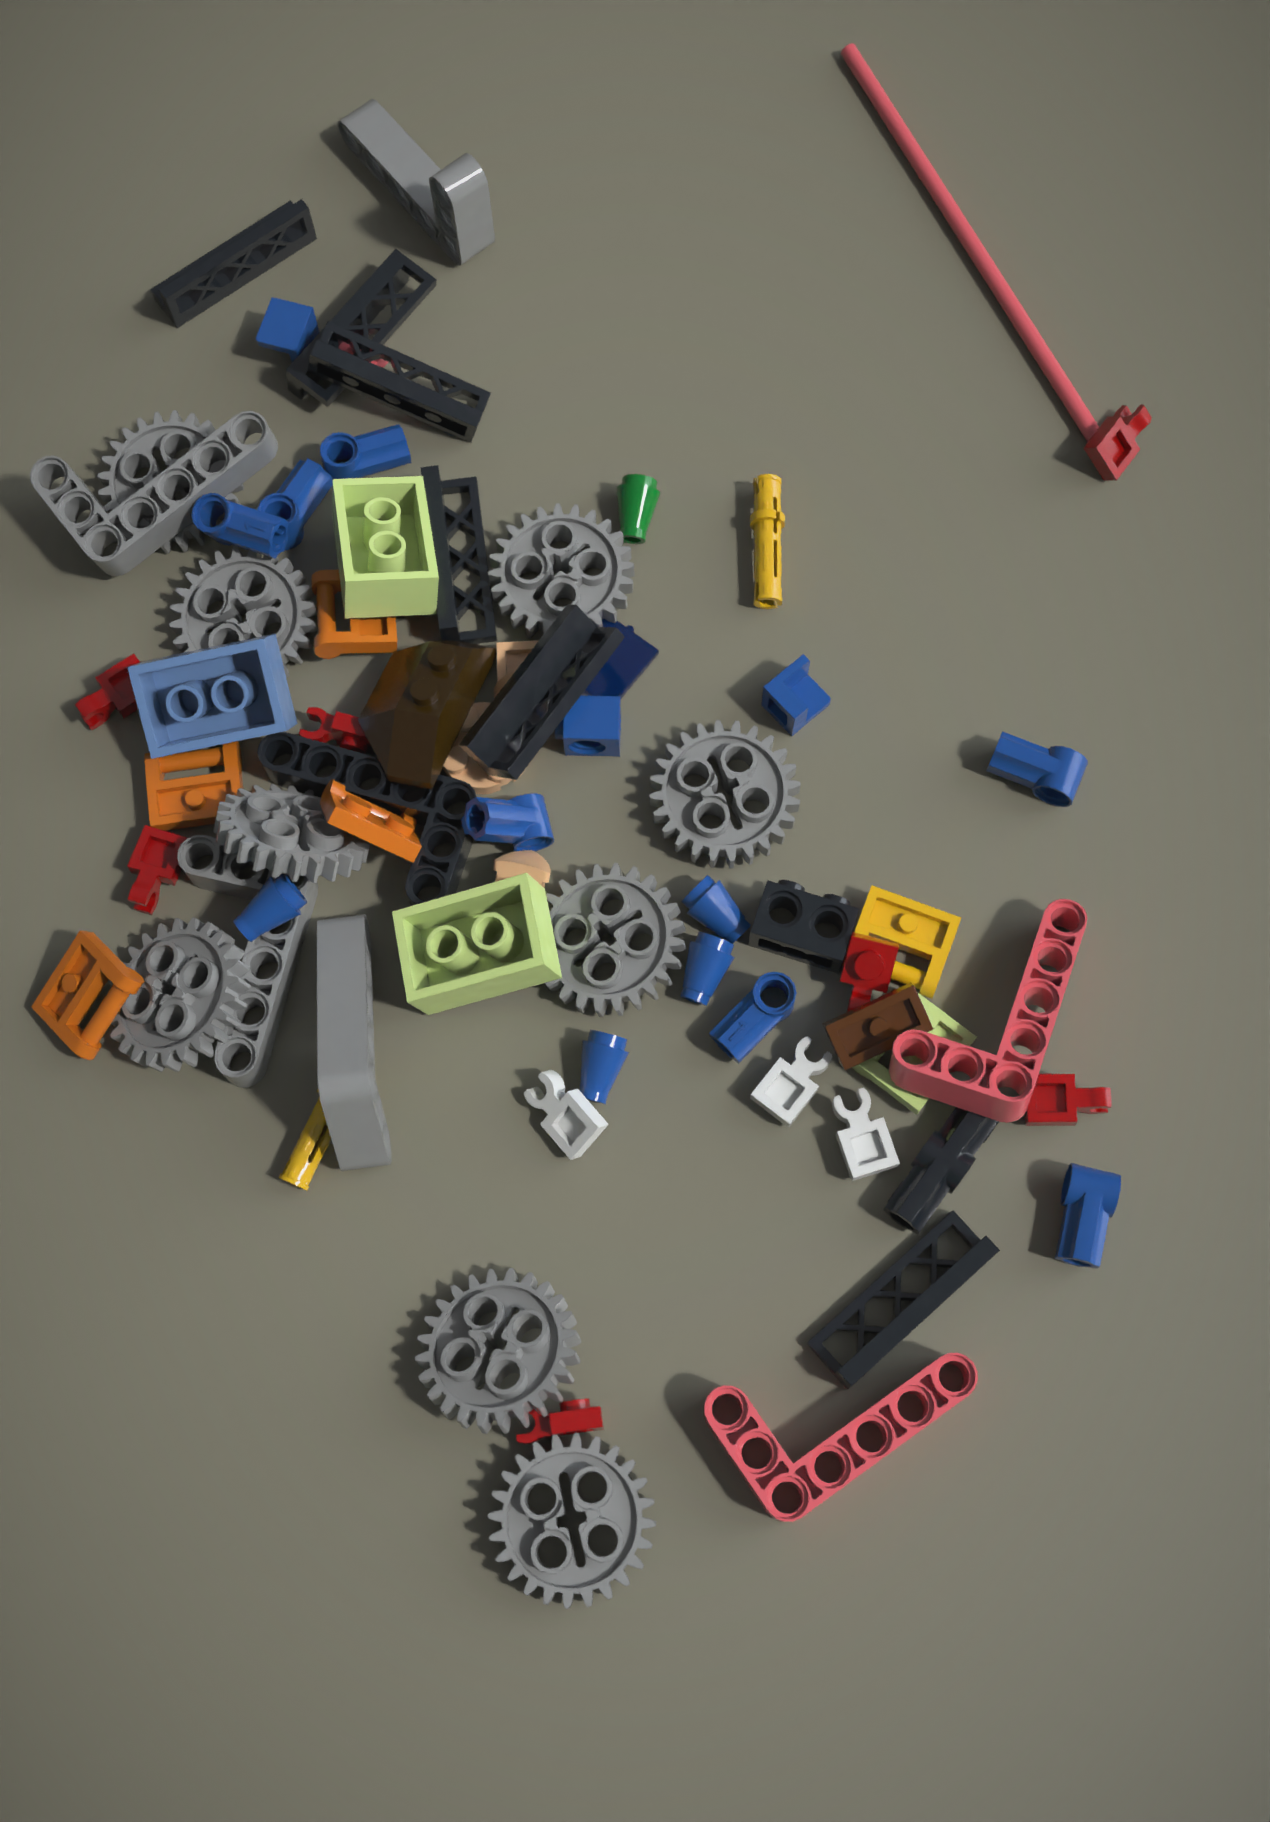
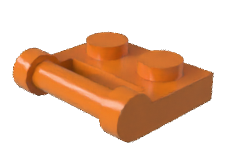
(365, 634)
(191, 799)
(370, 821)
(75, 988)

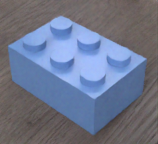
(212, 696)

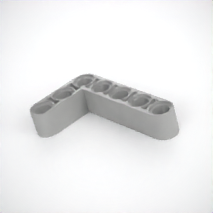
(445, 202)
(156, 496)
(281, 948)
(347, 1044)

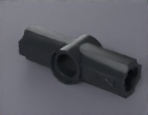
(938, 1168)

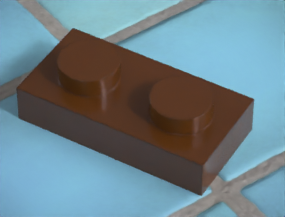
(875, 1025)

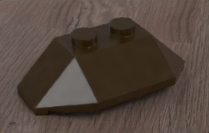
(422, 707)

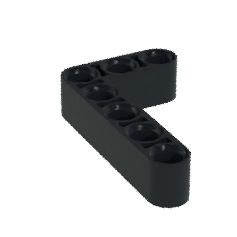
(355, 767)

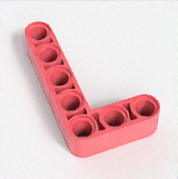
(1023, 1028)
(842, 1443)

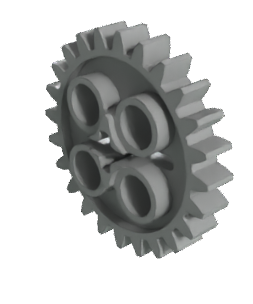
(138, 454)
(532, 551)
(232, 582)
(685, 805)
(286, 834)
(635, 970)
(185, 995)
(538, 1362)
(525, 1530)

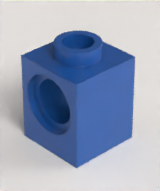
(592, 727)

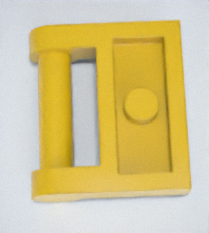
(916, 929)

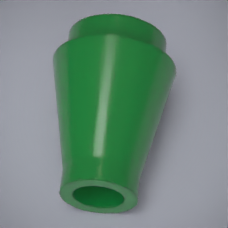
(636, 504)

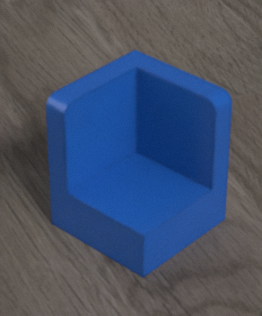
(287, 327)
(794, 696)

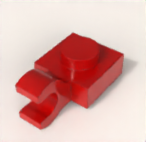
(1114, 442)
(114, 694)
(338, 727)
(154, 863)
(868, 967)
(1058, 1100)
(574, 1417)

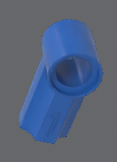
(365, 452)
(298, 498)
(241, 525)
(1050, 772)
(514, 821)
(752, 1019)
(1088, 1202)

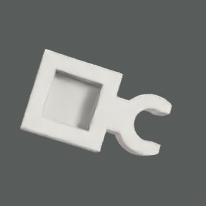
(788, 1087)
(570, 1117)
(864, 1143)

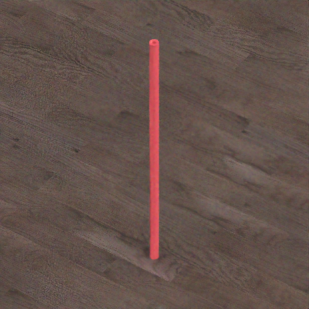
(971, 243)

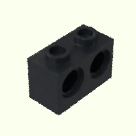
(799, 937)

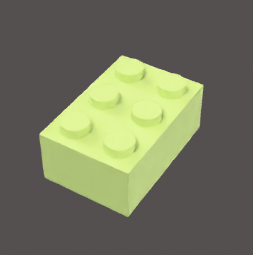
(384, 547)
(476, 944)

